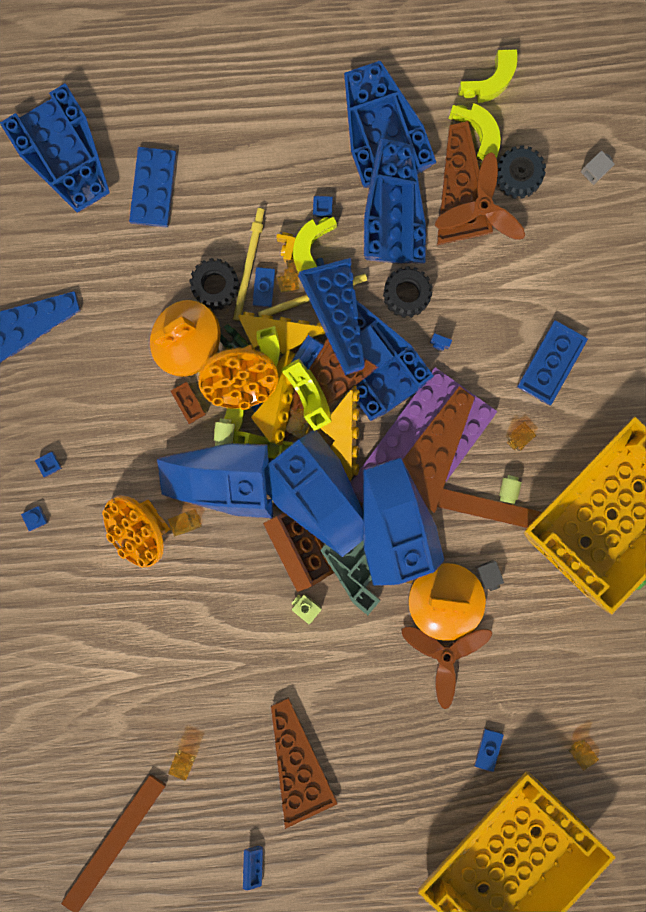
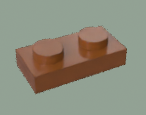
(188, 403)

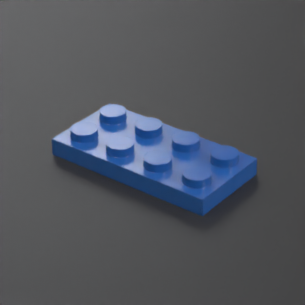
(152, 187)
(552, 363)

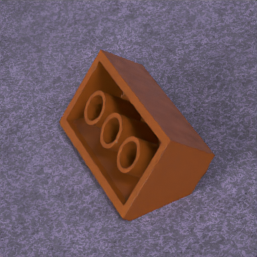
(298, 551)

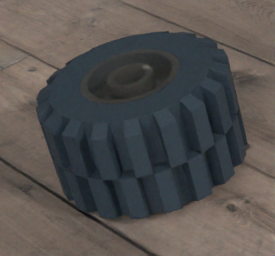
(520, 172)

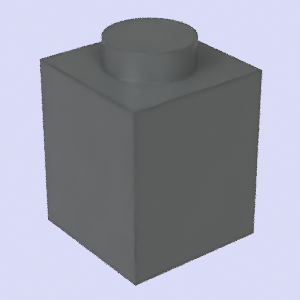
(490, 575)

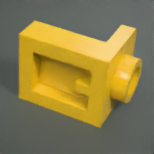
(287, 250)

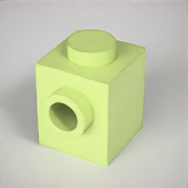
(305, 608)

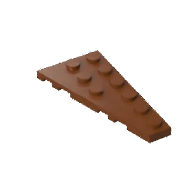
(461, 184)
(331, 378)
(435, 449)
(301, 777)

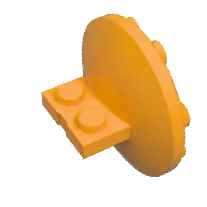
(184, 338)
(238, 378)
(136, 529)
(447, 602)

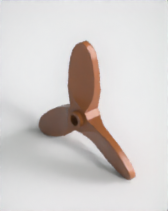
(495, 215)
(445, 674)

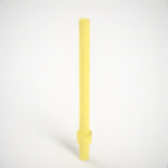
(256, 229)
(301, 300)

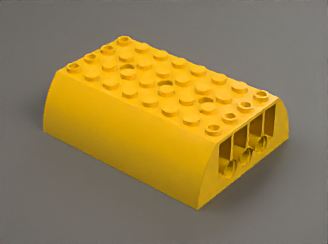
(616, 555)
(546, 870)

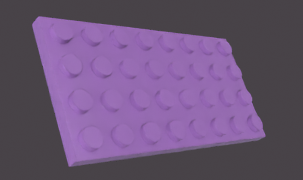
(415, 420)

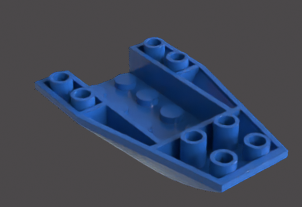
(381, 111)
(60, 148)
(394, 207)
(397, 379)
(219, 478)
(316, 492)
(398, 527)

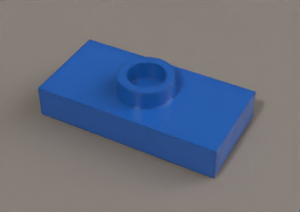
(263, 287)
(308, 351)
(488, 750)
(252, 867)

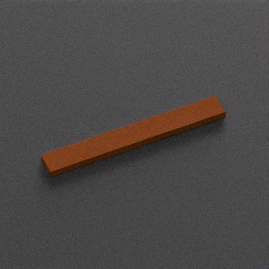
(487, 508)
(113, 844)

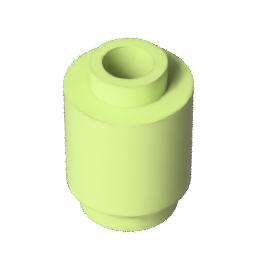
(223, 432)
(510, 489)

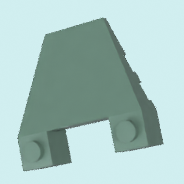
(353, 575)

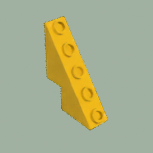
(290, 334)
(274, 412)
(344, 432)

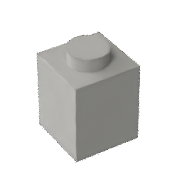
(598, 167)

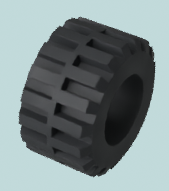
(210, 268)
(407, 276)

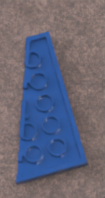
(335, 305)
(28, 322)

